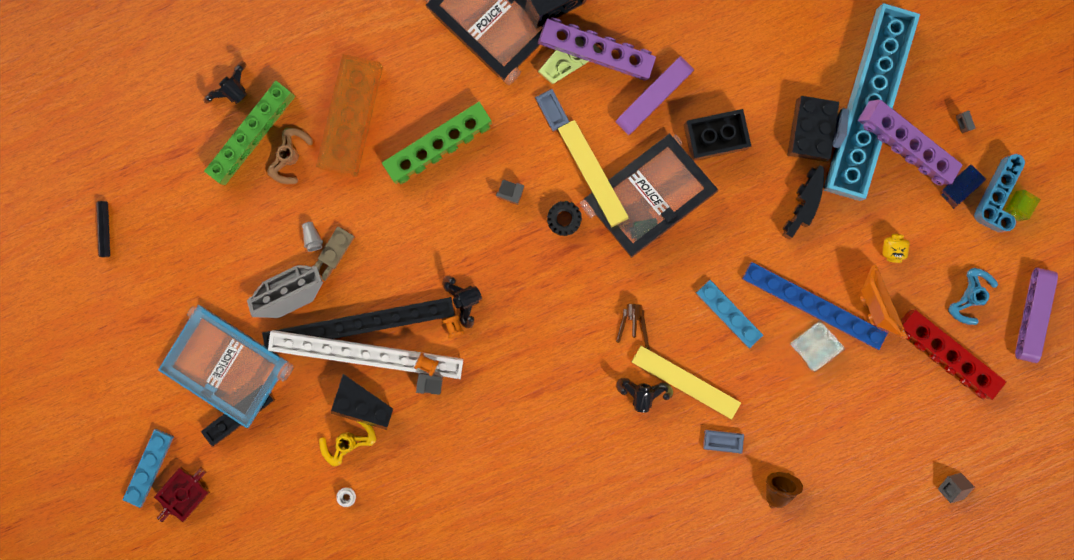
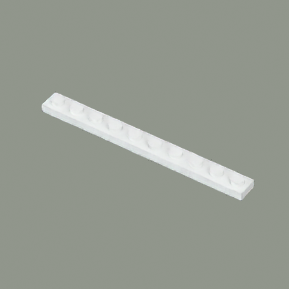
(360, 353)

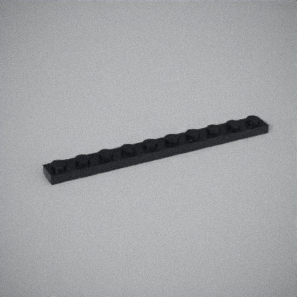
(373, 320)

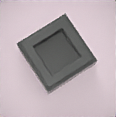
(965, 122)

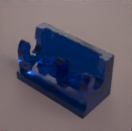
(962, 186)

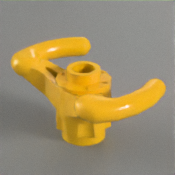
(336, 460)

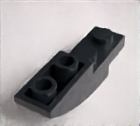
(810, 196)

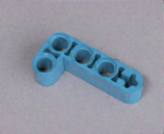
(1002, 191)

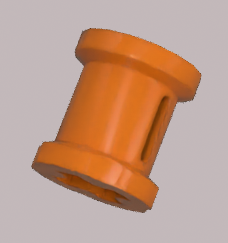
(452, 333)
(426, 364)

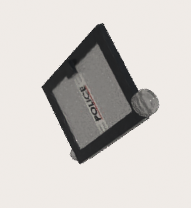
(492, 30)
(655, 194)

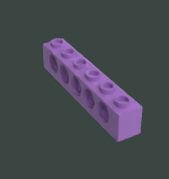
(644, 58)
(909, 142)

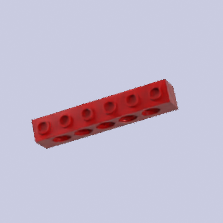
(991, 382)

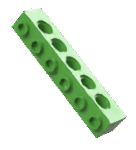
(249, 133)
(442, 133)

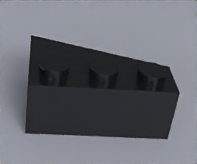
(360, 405)

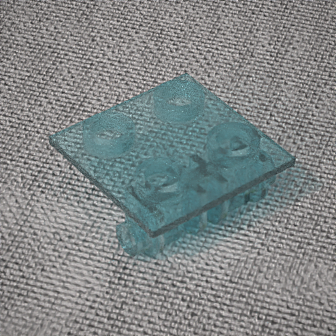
(817, 346)

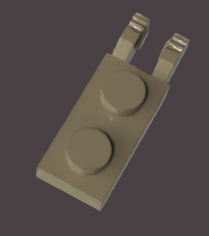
(334, 251)

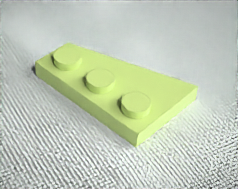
(562, 64)

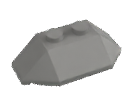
(285, 292)

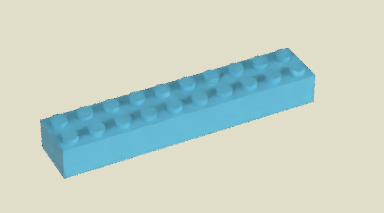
(876, 80)

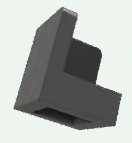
(510, 192)
(429, 384)
(956, 488)

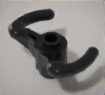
(230, 87)
(463, 299)
(643, 393)

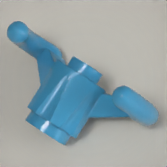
(973, 296)

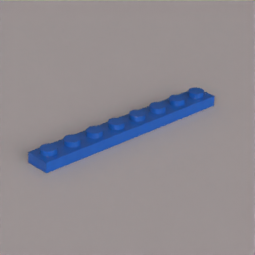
(814, 306)

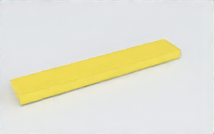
(593, 173)
(686, 382)

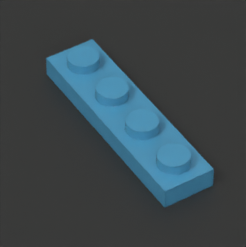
(729, 314)
(148, 468)

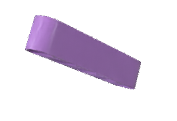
(654, 95)
(1036, 315)

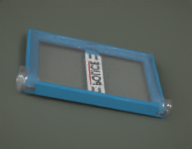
(224, 366)

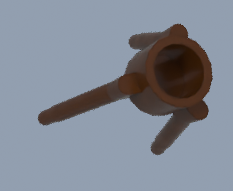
(634, 313)

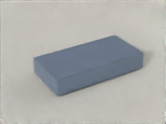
(552, 110)
(841, 128)
(723, 441)

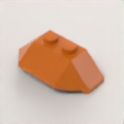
(880, 305)

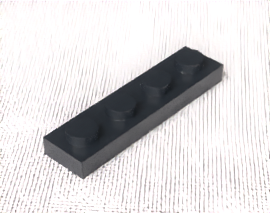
(225, 426)

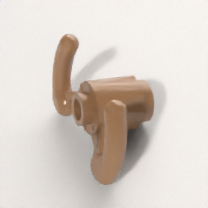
(282, 152)

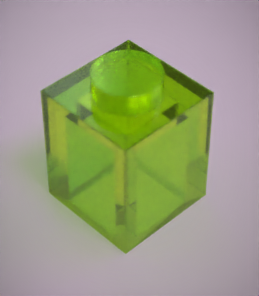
(1022, 205)

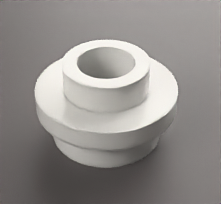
(340, 499)

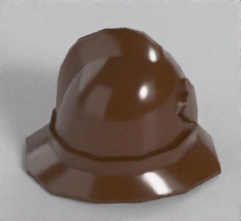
(782, 489)

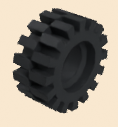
(568, 207)

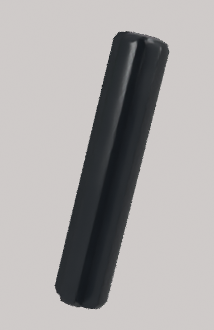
(103, 229)

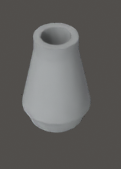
(312, 240)

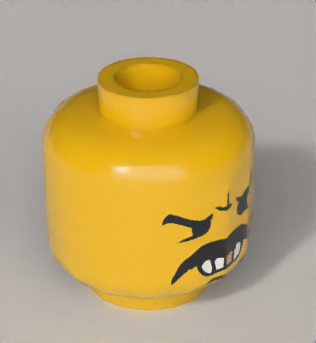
(895, 248)

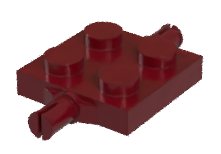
(181, 494)

